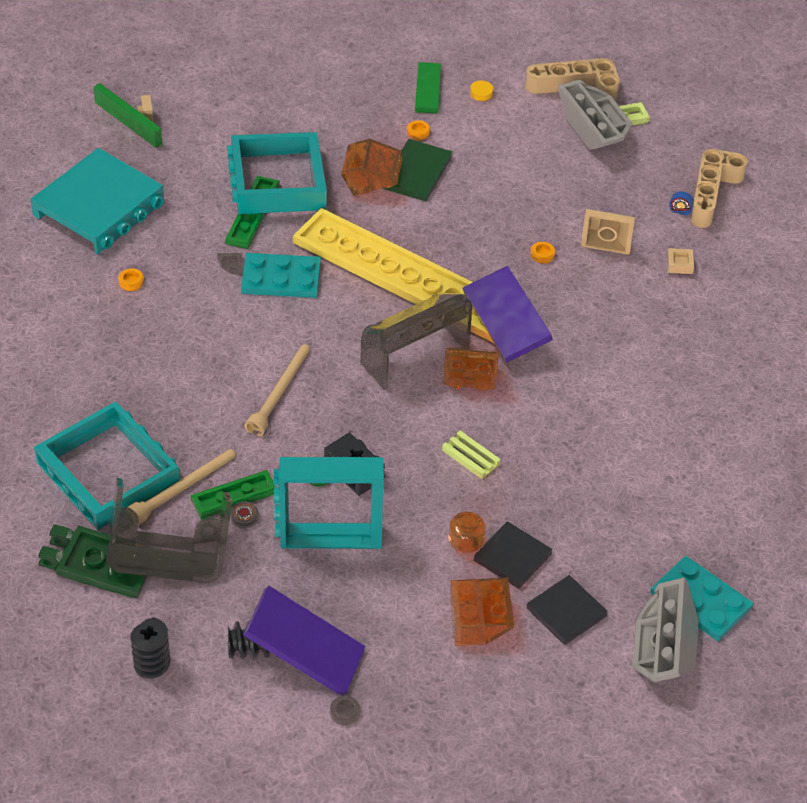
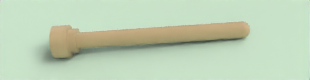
(259, 420)
(144, 509)

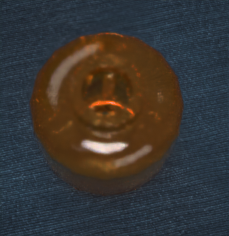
(467, 532)

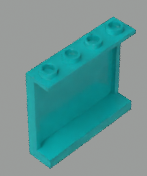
(99, 199)

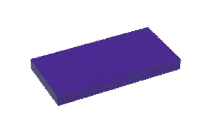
(507, 314)
(304, 640)

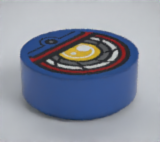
(681, 203)

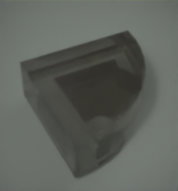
(231, 262)

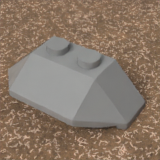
(593, 114)
(667, 633)

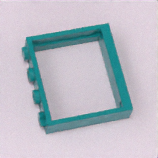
(281, 198)
(112, 415)
(329, 471)

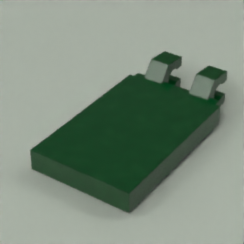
(86, 560)

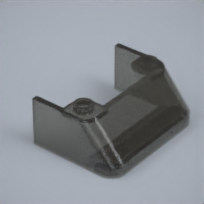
(411, 325)
(167, 555)

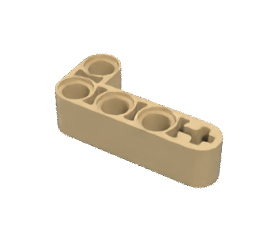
(594, 72)
(715, 167)

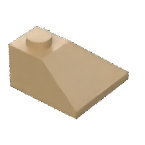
(607, 231)

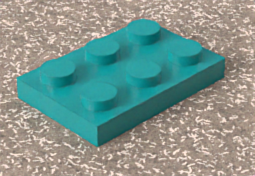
(281, 275)
(715, 602)

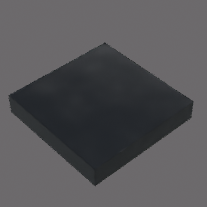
(513, 554)
(567, 609)

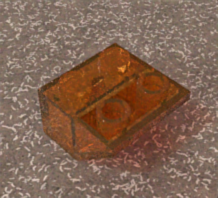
(371, 166)
(470, 368)
(480, 610)

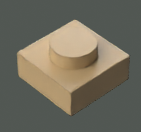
(146, 107)
(680, 261)

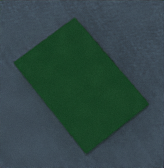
(420, 169)

